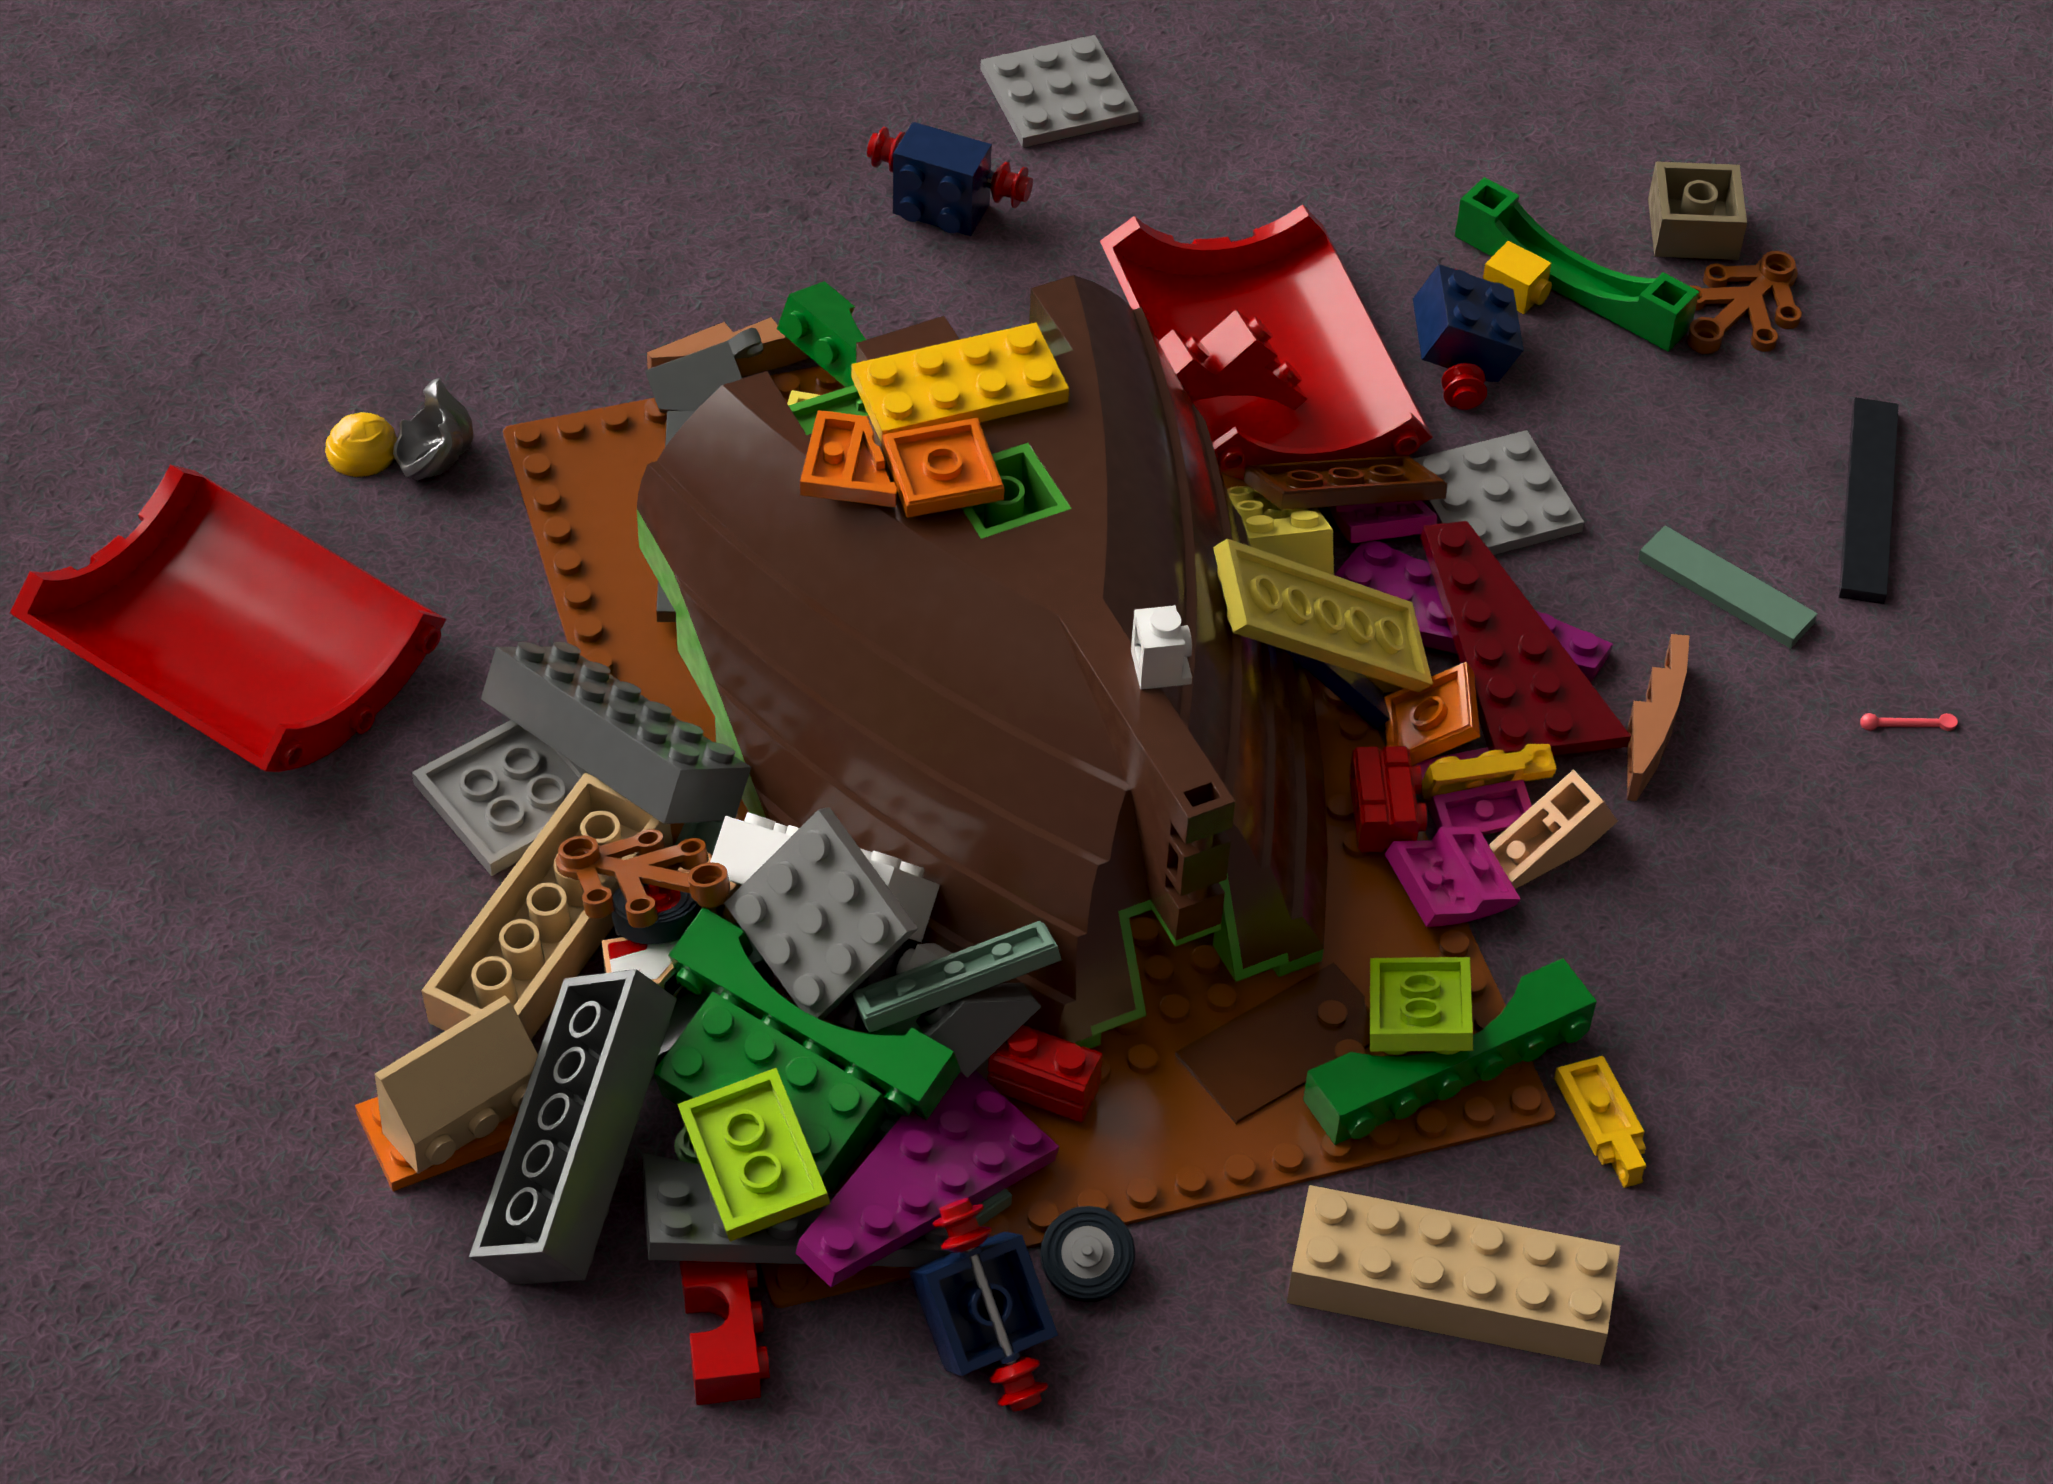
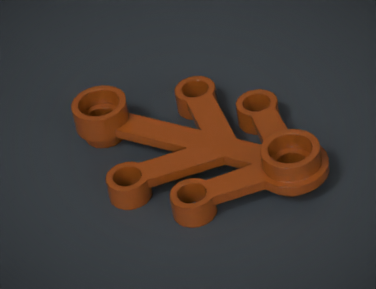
(1773, 272)
(584, 859)

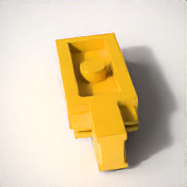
(1491, 767)
(1604, 1116)

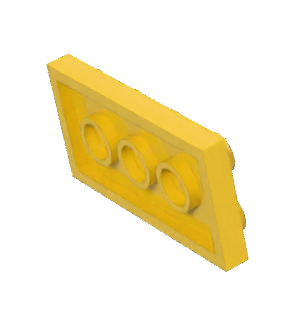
(961, 380)

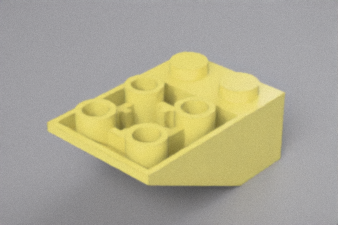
(1290, 533)

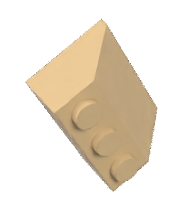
(456, 1085)

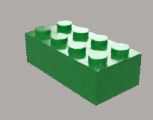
(732, 1045)

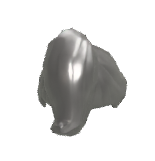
(434, 435)

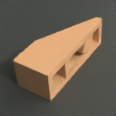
(1552, 830)

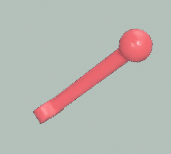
(1946, 722)

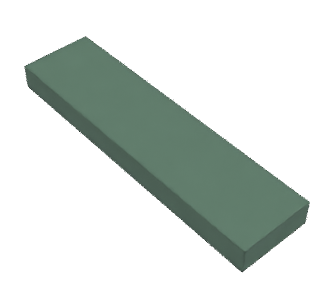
(1727, 586)
(956, 976)

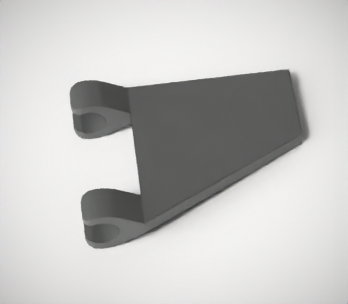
(695, 377)

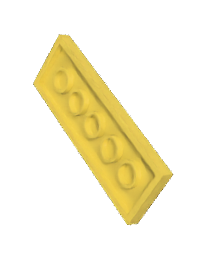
(1321, 616)

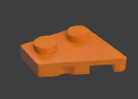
(846, 462)

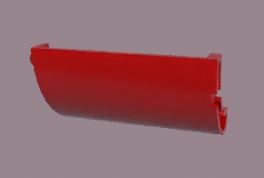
(1317, 323)
(236, 624)

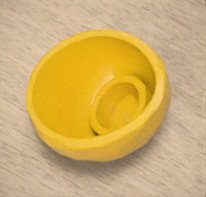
(361, 445)

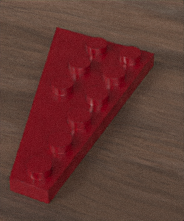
(1521, 671)

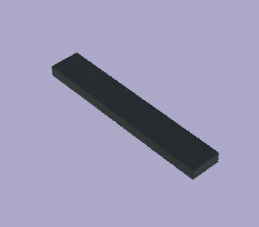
(1869, 501)

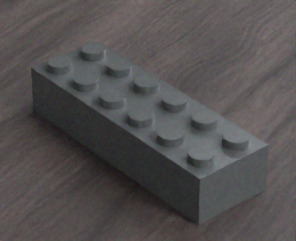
(616, 733)
(573, 1128)

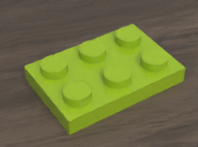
(1420, 1005)
(753, 1154)

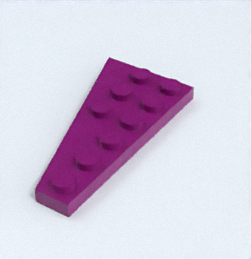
(1411, 579)
(964, 1150)

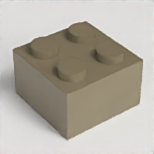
(1697, 210)

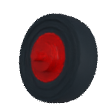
(674, 910)

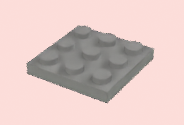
(1059, 91)
(1503, 493)
(498, 791)
(820, 915)

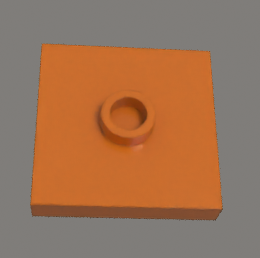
(942, 467)
(1435, 717)

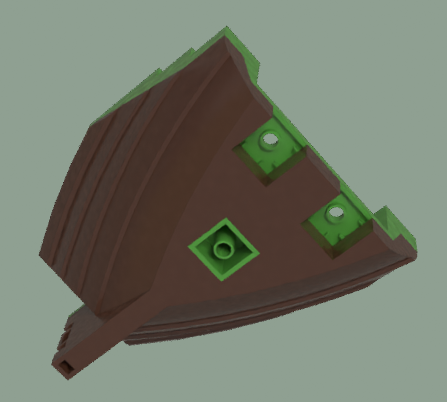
(975, 672)

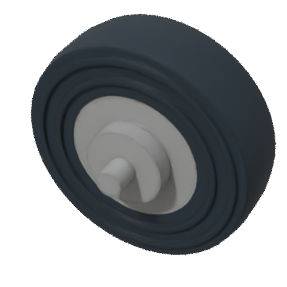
(1087, 1253)

